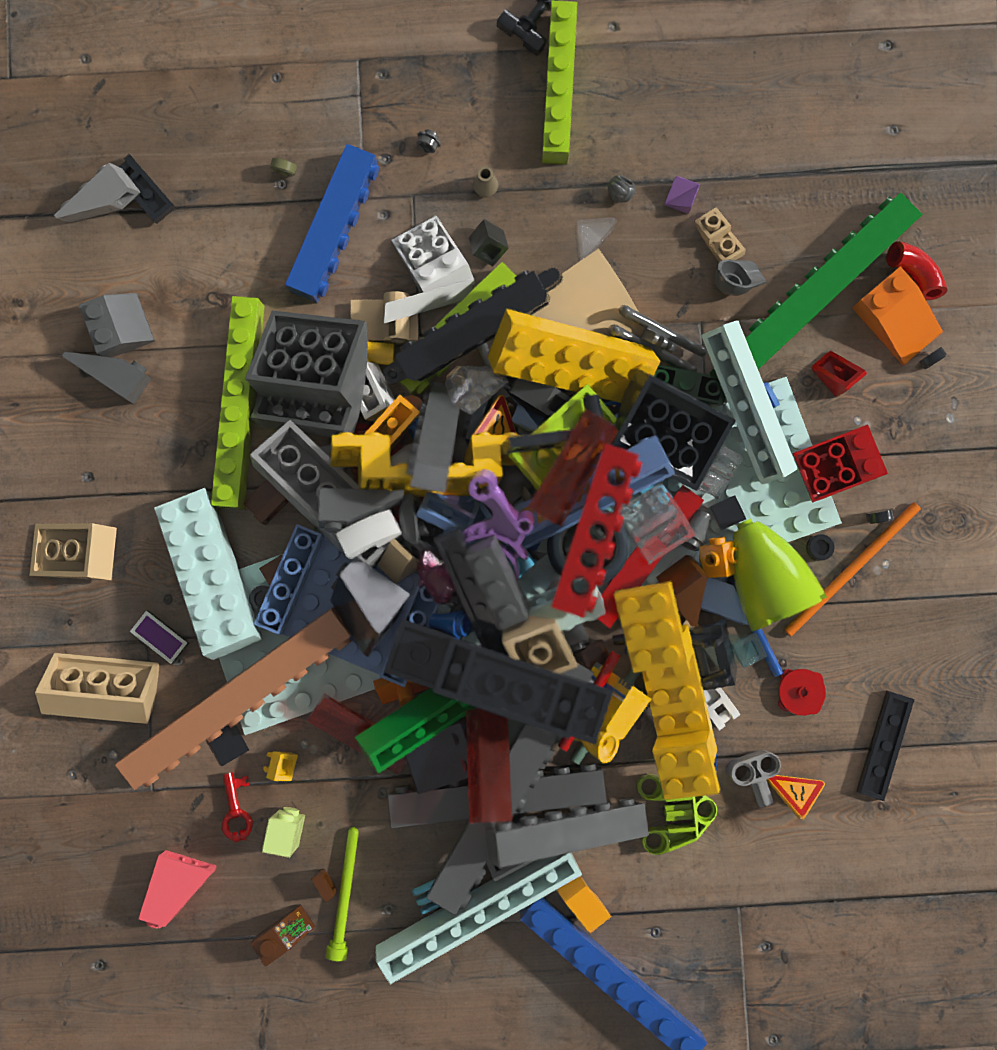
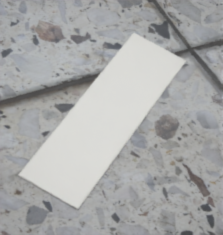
(427, 300)

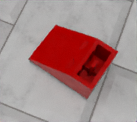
(840, 463)

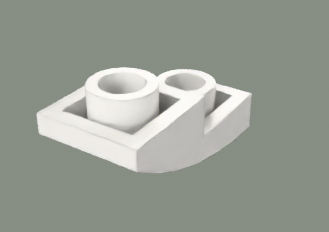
(368, 532)

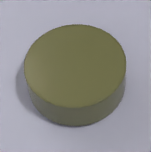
(283, 167)

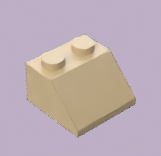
(540, 644)

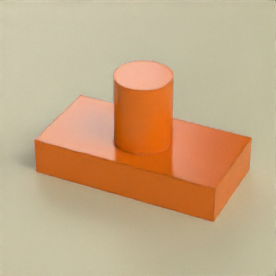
(390, 691)

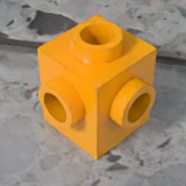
(718, 557)

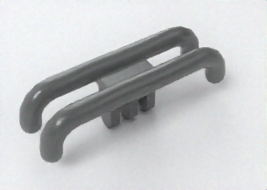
(658, 338)

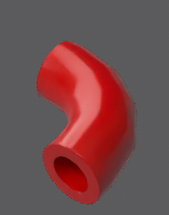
(919, 267)

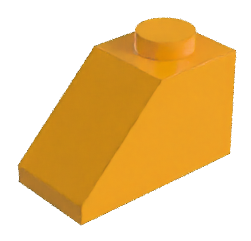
(395, 421)

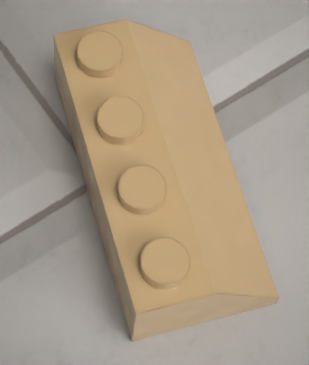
(98, 688)

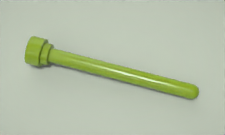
(337, 949)

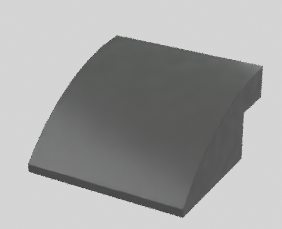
(310, 373)

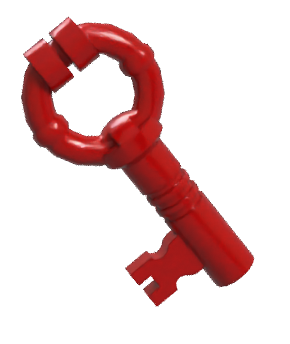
(234, 809)

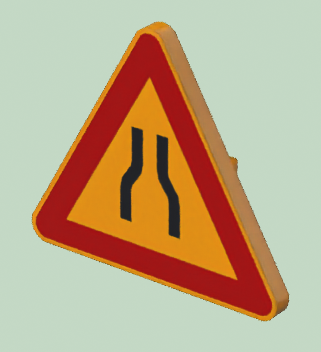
(497, 419)
(797, 792)

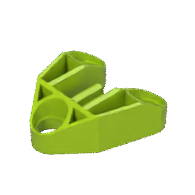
(679, 834)

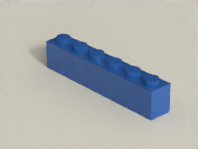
(332, 223)

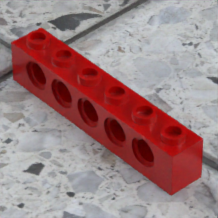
(566, 597)

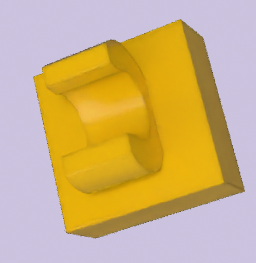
(281, 766)

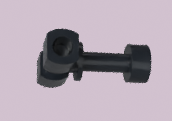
(525, 26)

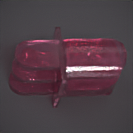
(435, 577)

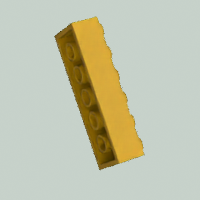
(567, 356)

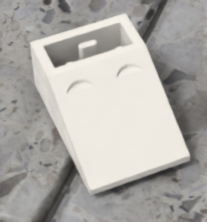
(432, 256)

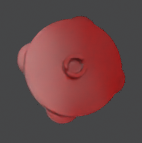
(801, 691)

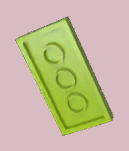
(538, 463)

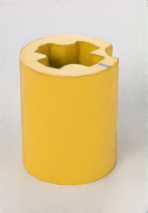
(381, 353)

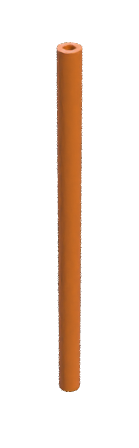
(854, 567)

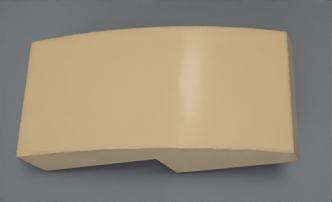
(718, 236)

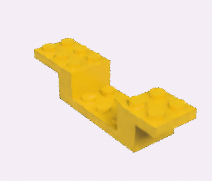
(372, 458)
(672, 680)

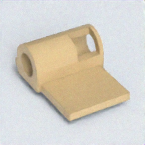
(373, 313)

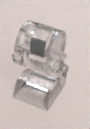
(720, 472)

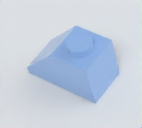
(722, 600)

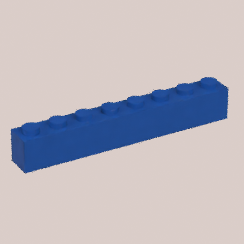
(612, 976)

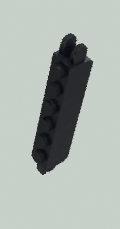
(472, 328)

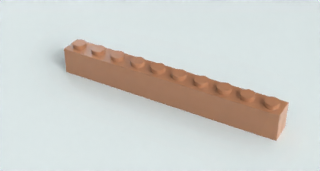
(234, 698)

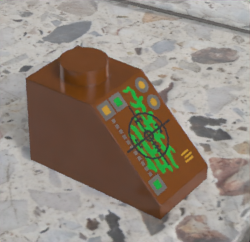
(282, 935)

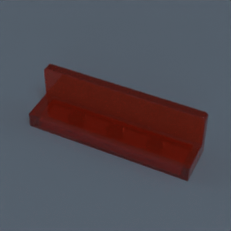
(573, 468)
(344, 725)
(488, 767)

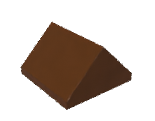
(688, 586)

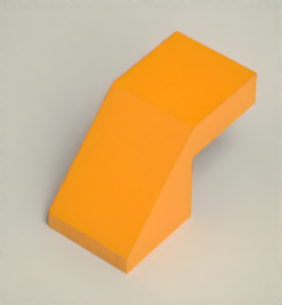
(584, 904)

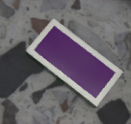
(159, 637)

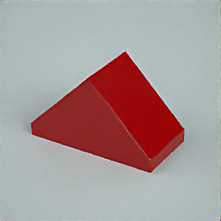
(837, 373)

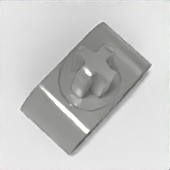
(755, 775)

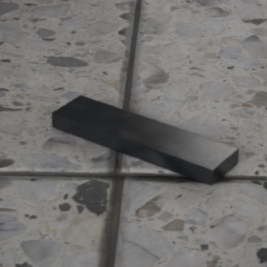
(885, 745)

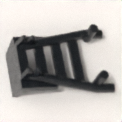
(703, 637)

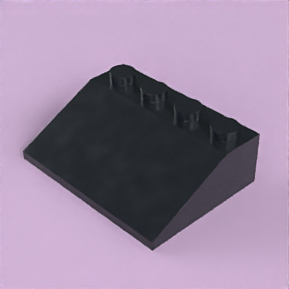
(683, 425)

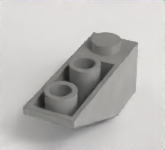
(104, 193)

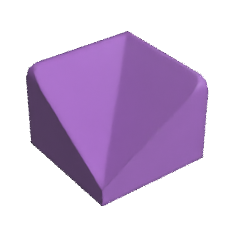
(682, 194)

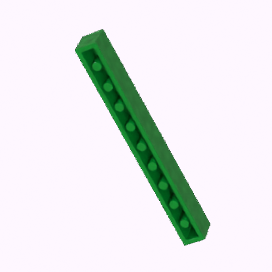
(827, 282)

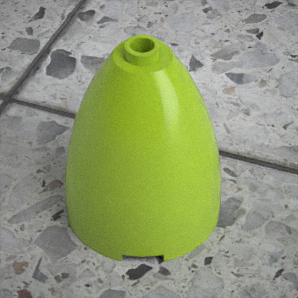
(771, 576)

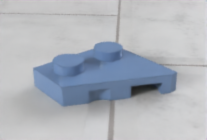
(448, 511)

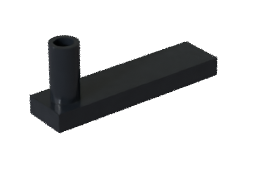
(548, 440)

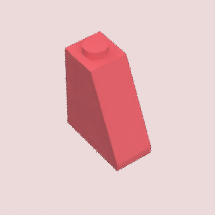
(172, 886)

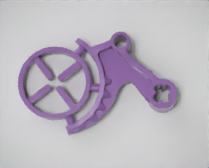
(505, 522)

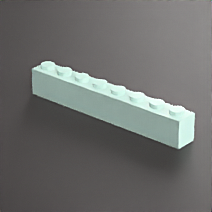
(487, 907)

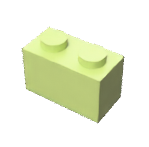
(284, 832)

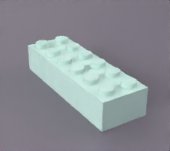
(208, 574)

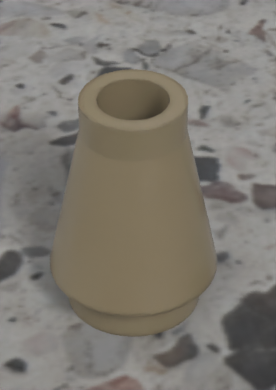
(485, 182)

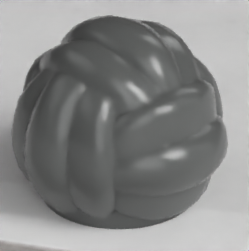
(621, 189)

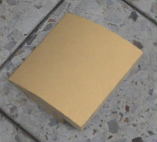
(590, 299)

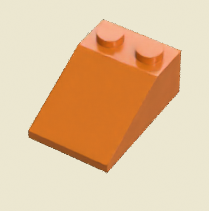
(899, 316)

